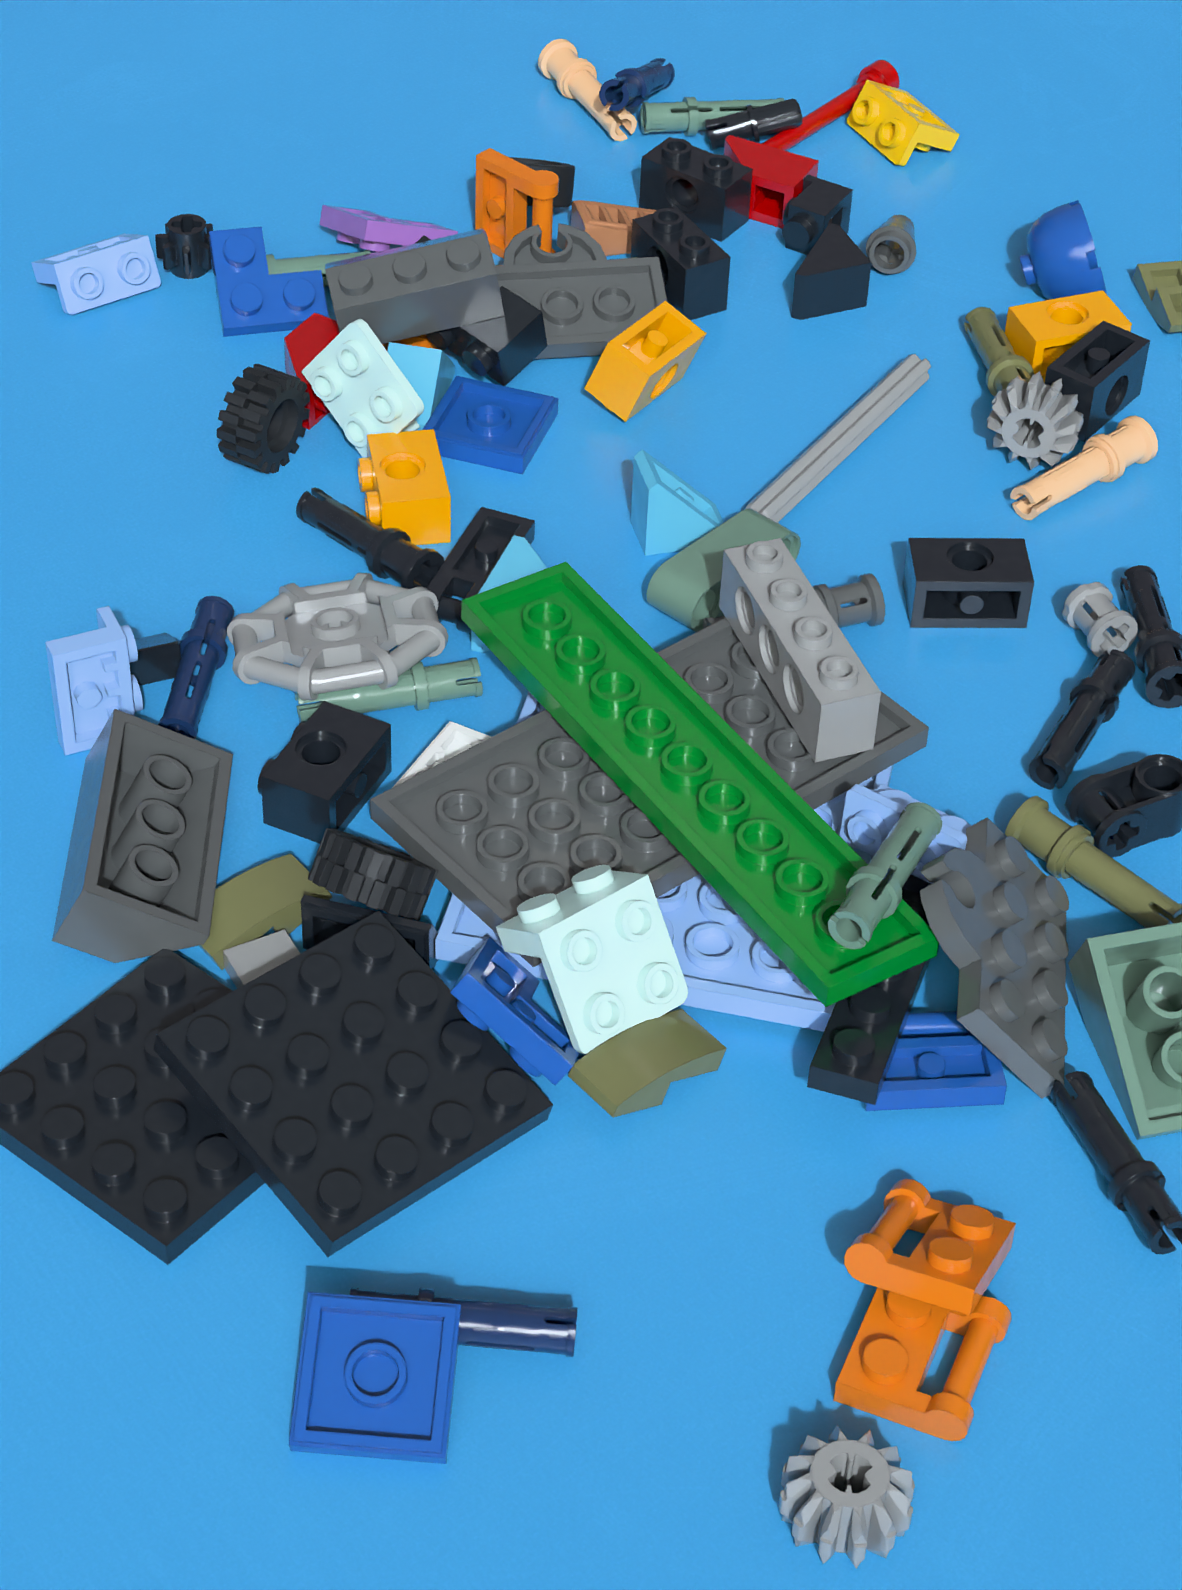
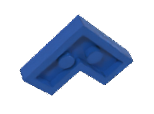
(250, 297)
(498, 995)

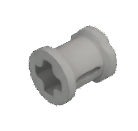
(1103, 616)

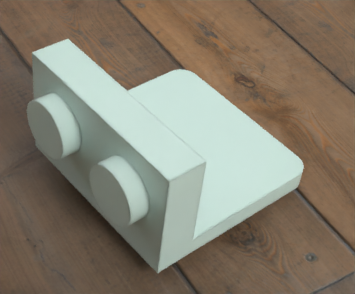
(363, 386)
(601, 953)

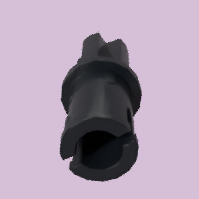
(754, 122)

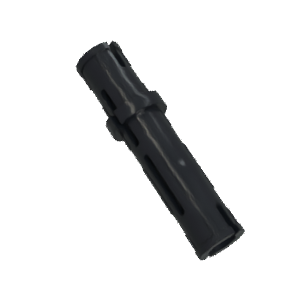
(1091, 704)
(1133, 1182)

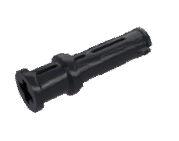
(385, 550)
(1159, 646)

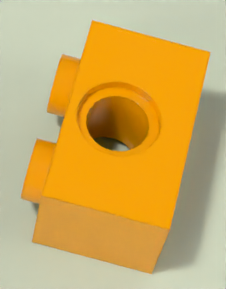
(1051, 327)
(645, 361)
(407, 485)

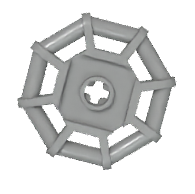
(336, 636)

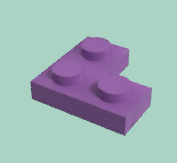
(377, 231)

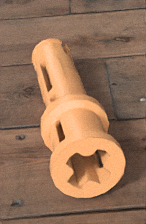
(578, 81)
(1101, 460)

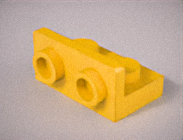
(898, 123)

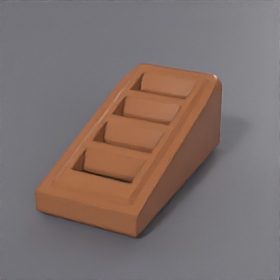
(607, 224)

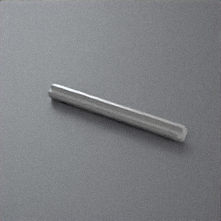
(841, 439)

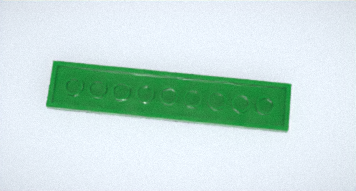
(692, 778)

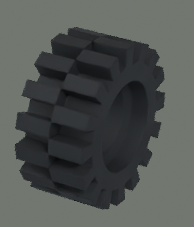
(263, 418)
(372, 874)

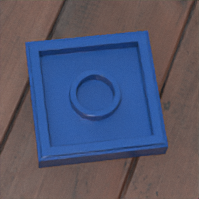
(491, 424)
(376, 1378)

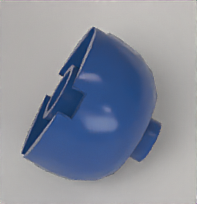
(1062, 254)

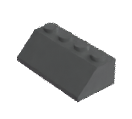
(143, 843)

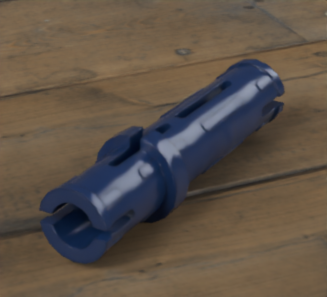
(636, 83)
(208, 627)
(504, 1324)

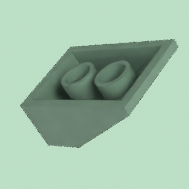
(1134, 1018)

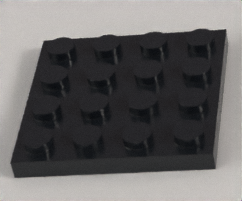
(351, 1081)
(117, 1124)

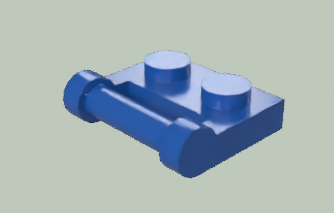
(940, 1067)

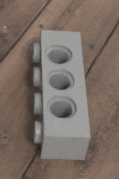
(799, 650)

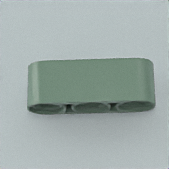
(690, 581)

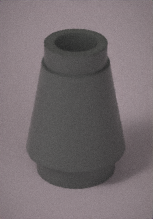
(892, 244)

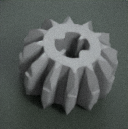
(1035, 420)
(846, 1496)

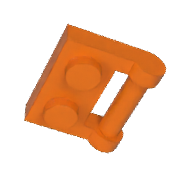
(502, 199)
(951, 1261)
(895, 1355)

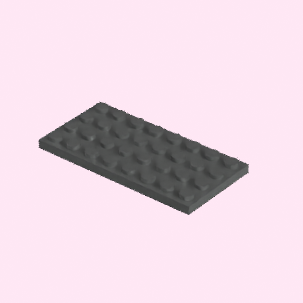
(538, 809)

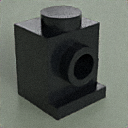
(813, 210)

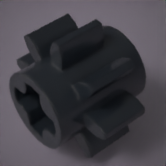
(185, 246)

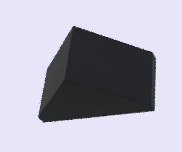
(831, 277)

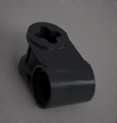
(1135, 806)

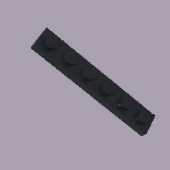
(867, 1027)

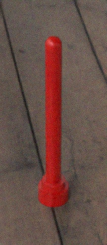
(878, 71)

